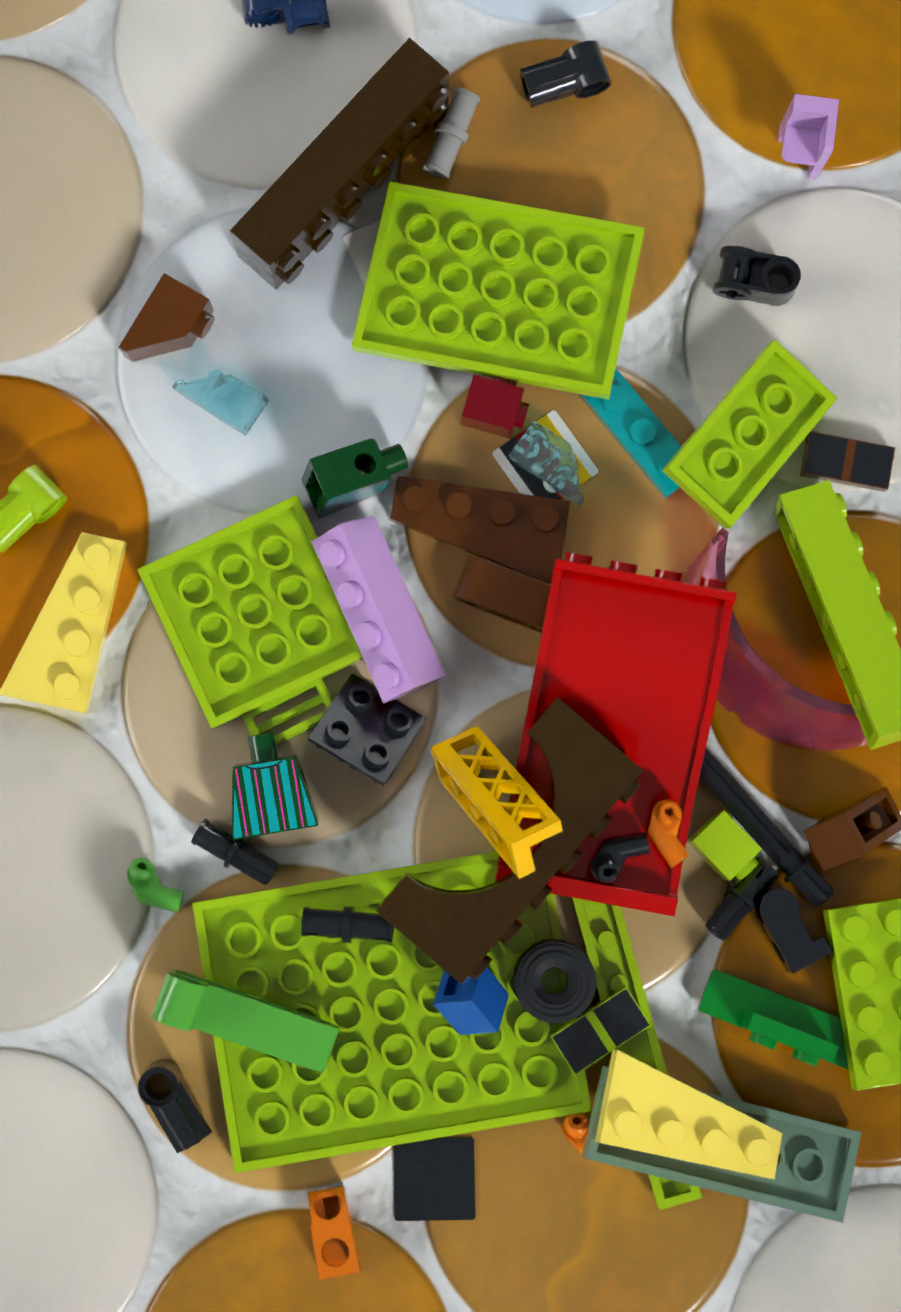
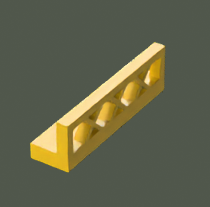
(480, 797)

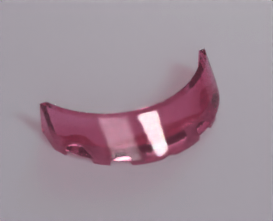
(762, 696)

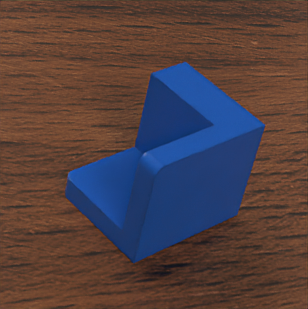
(473, 1005)

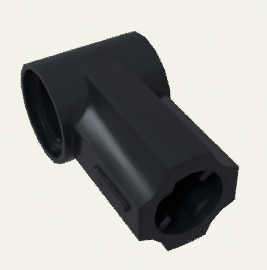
(576, 72)
(175, 1109)

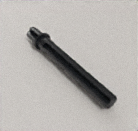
(764, 831)

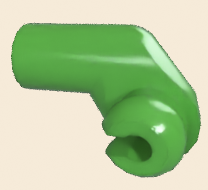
(149, 889)

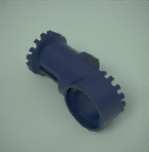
(293, 12)

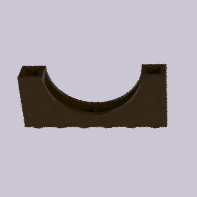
(464, 925)

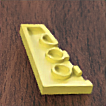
(68, 637)
(672, 1120)

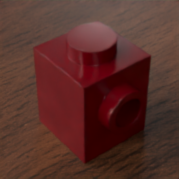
(494, 406)

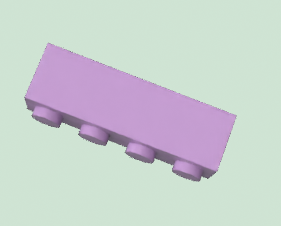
(378, 608)

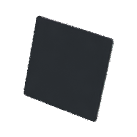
(434, 1180)

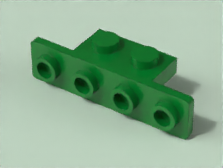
(775, 1019)

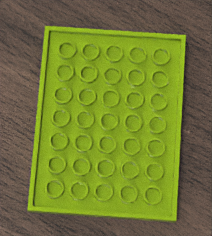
(396, 1060)

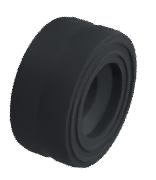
(579, 987)

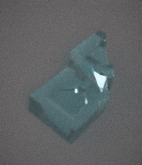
(225, 399)
(550, 460)

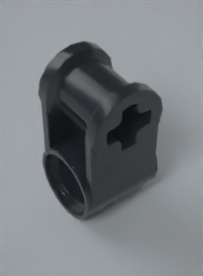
(753, 274)

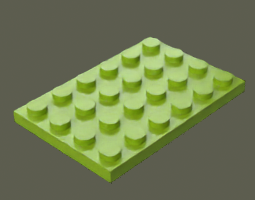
(499, 289)

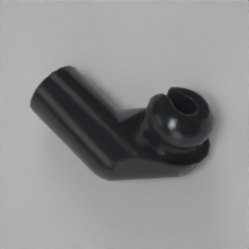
(613, 853)

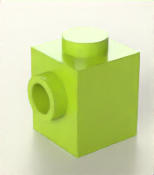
(725, 847)

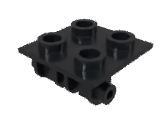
(366, 730)

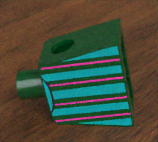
(337, 484)
(270, 792)

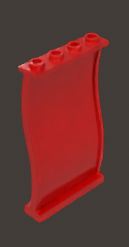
(645, 673)

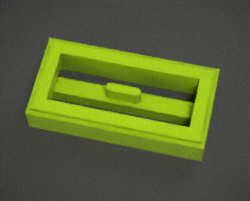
(298, 729)

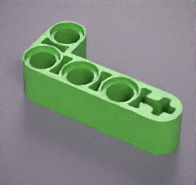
(244, 1019)

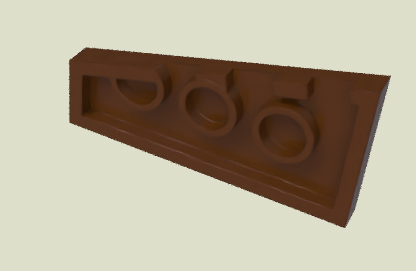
(488, 523)

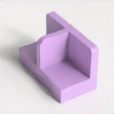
(809, 131)

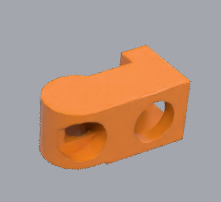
(333, 1233)

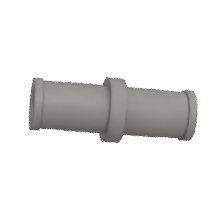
(451, 133)

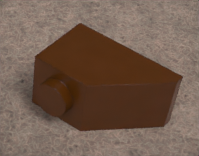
(168, 321)
(854, 829)

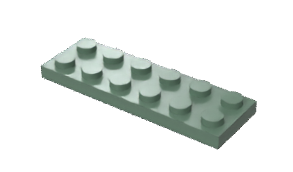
(811, 1168)

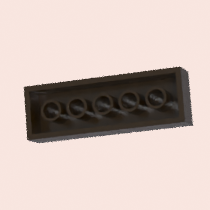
(343, 165)

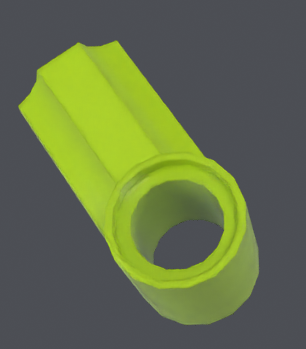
(30, 501)

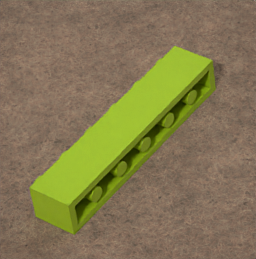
(846, 606)

